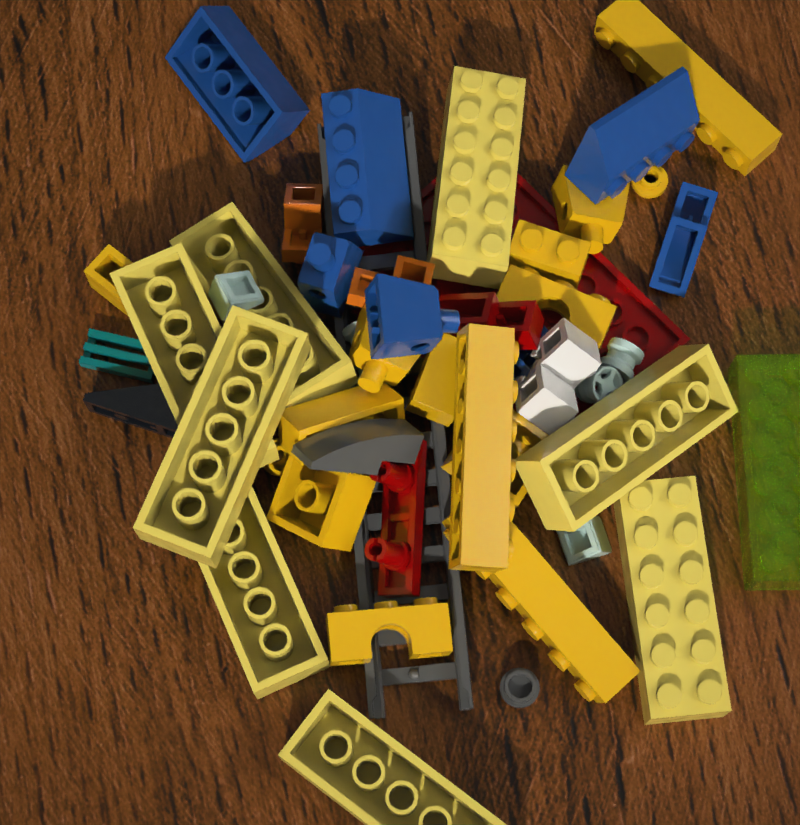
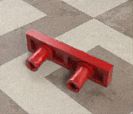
(401, 527)

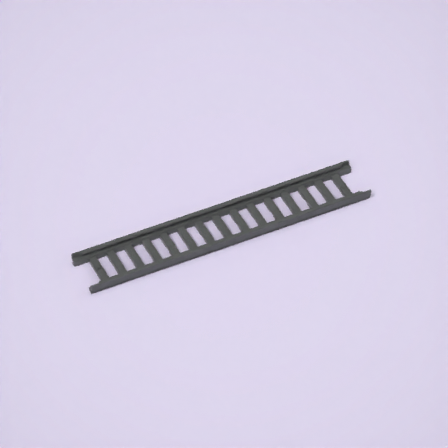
(436, 439)

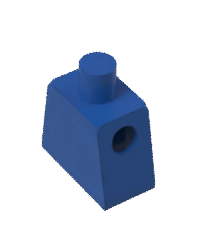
(328, 270)
(405, 317)

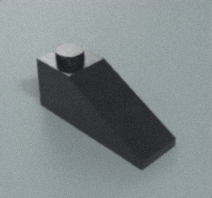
(137, 406)

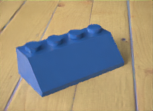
(235, 82)
(635, 138)
(367, 167)

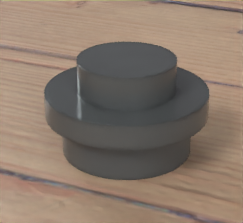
(519, 687)

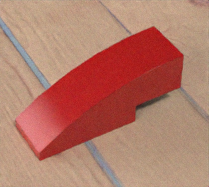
(487, 310)

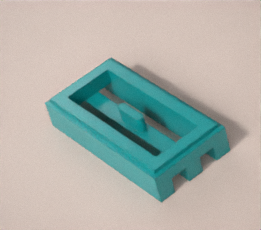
(117, 340)

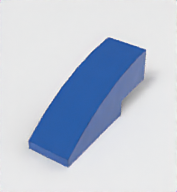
(683, 239)

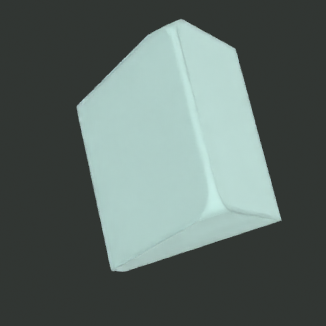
(236, 290)
(585, 543)

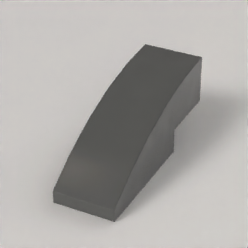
(360, 446)

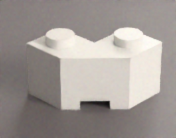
(561, 364)

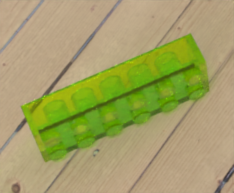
(767, 467)

